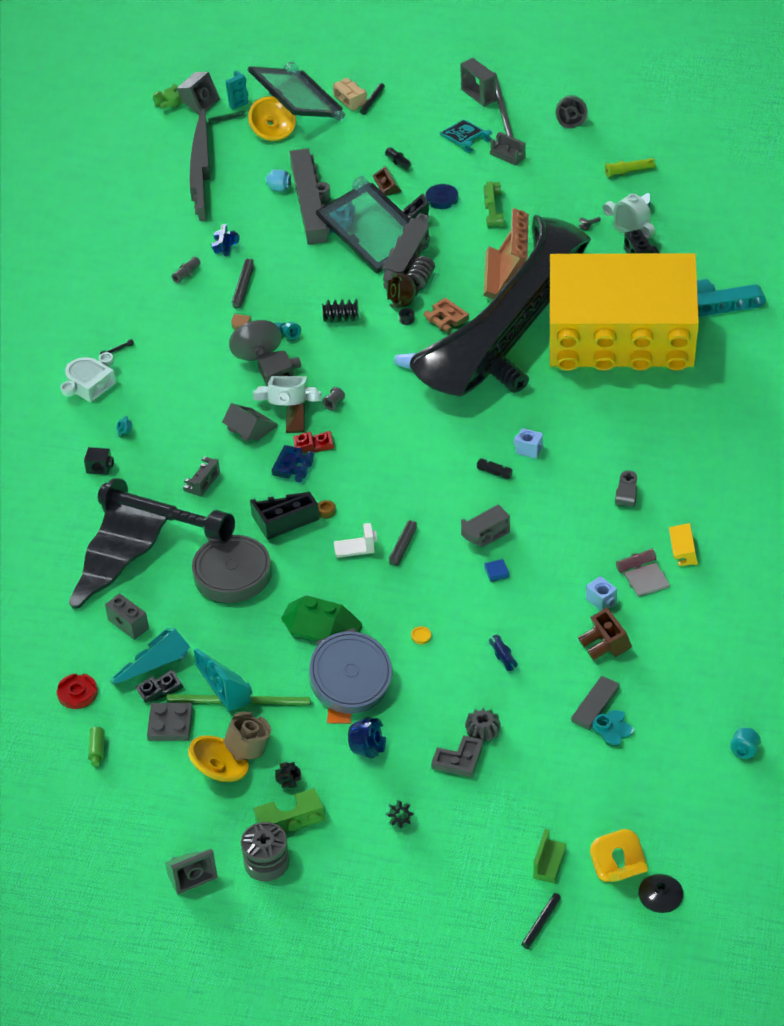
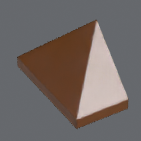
(295, 418)

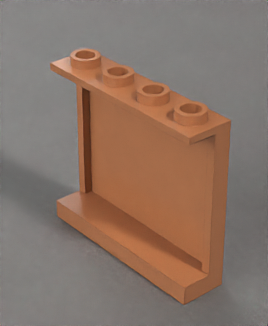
(505, 262)

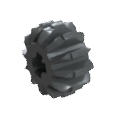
(483, 724)

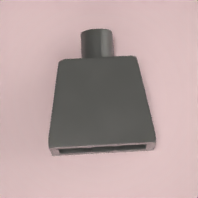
(276, 365)

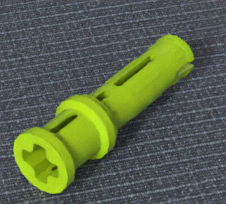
(623, 167)

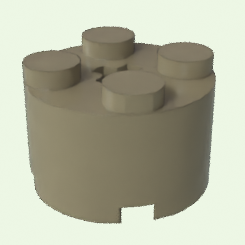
(247, 736)

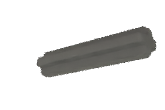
(402, 542)

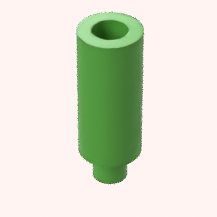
(96, 745)

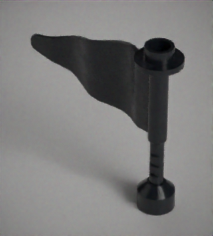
(130, 531)

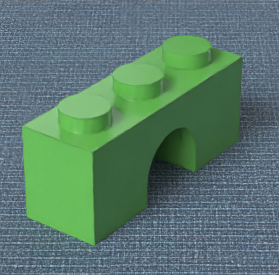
(307, 812)

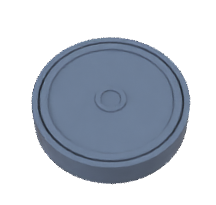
(350, 672)

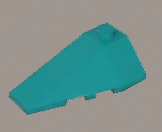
(163, 649)
(225, 683)

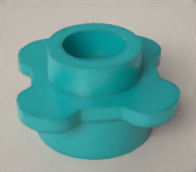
(124, 426)

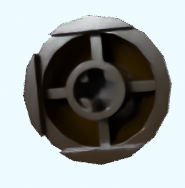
(401, 290)

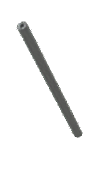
(502, 108)

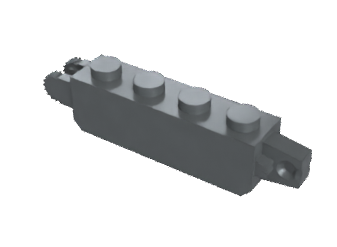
(407, 247)

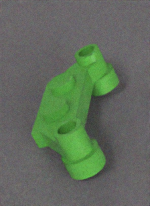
(491, 190)

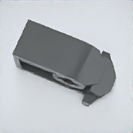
(486, 526)

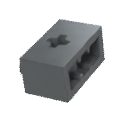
(126, 616)

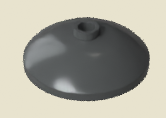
(254, 339)

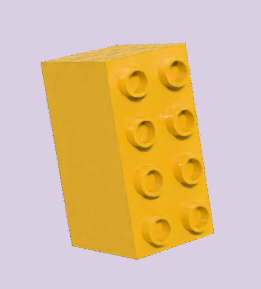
(623, 311)

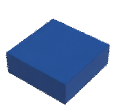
(496, 570)

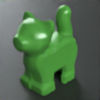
(169, 95)

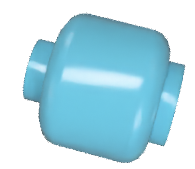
(278, 180)

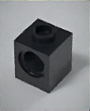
(98, 461)

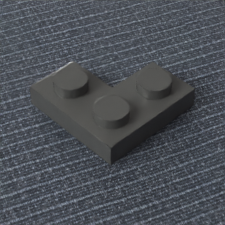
(459, 762)

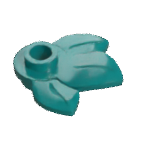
(613, 728)

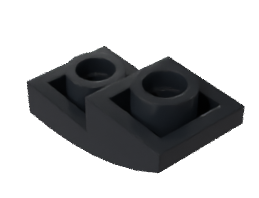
(156, 689)

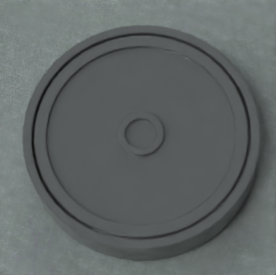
(232, 569)

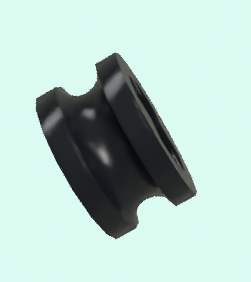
(406, 316)

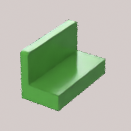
(548, 858)

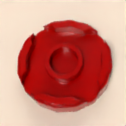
(77, 691)

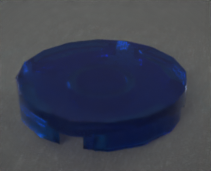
(442, 196)

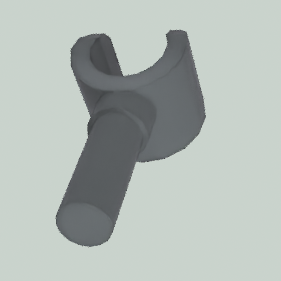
(587, 223)

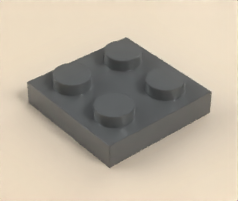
(169, 721)

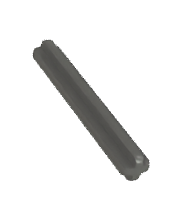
(242, 283)

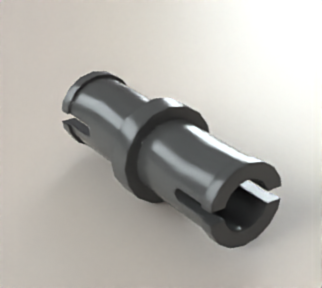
(185, 269)

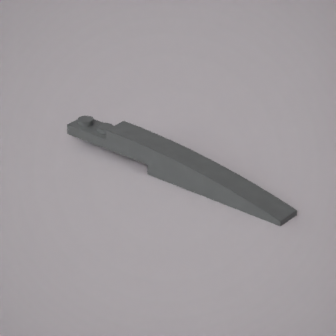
(199, 166)

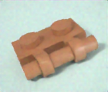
(450, 312)

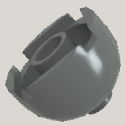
(571, 111)

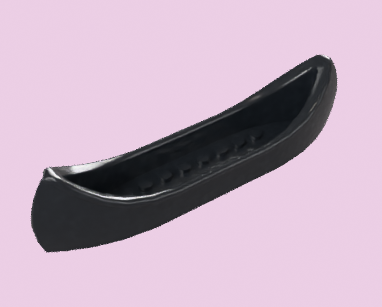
(465, 357)

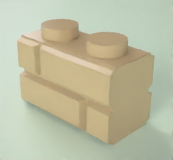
(349, 94)

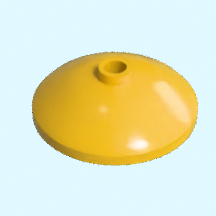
(271, 110)
(215, 760)

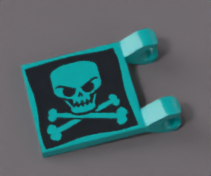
(464, 133)

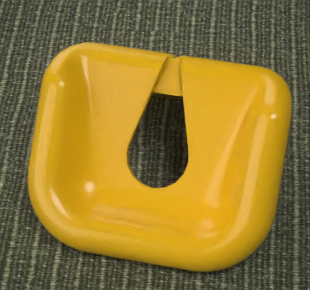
(603, 862)

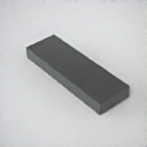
(595, 702)

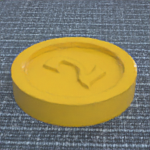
(421, 635)

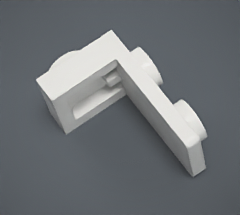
(357, 546)

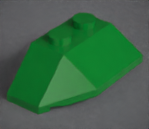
(318, 618)

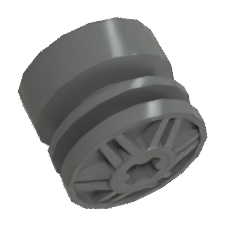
(265, 851)

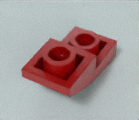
(314, 443)

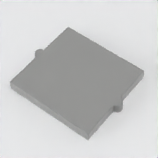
(647, 579)

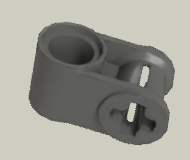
(627, 489)

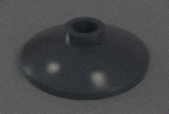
(660, 900)

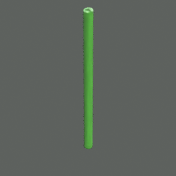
(269, 700)

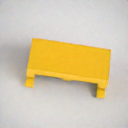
(683, 544)

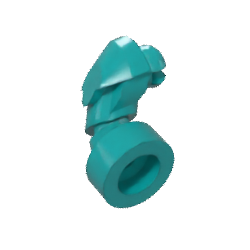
(290, 330)

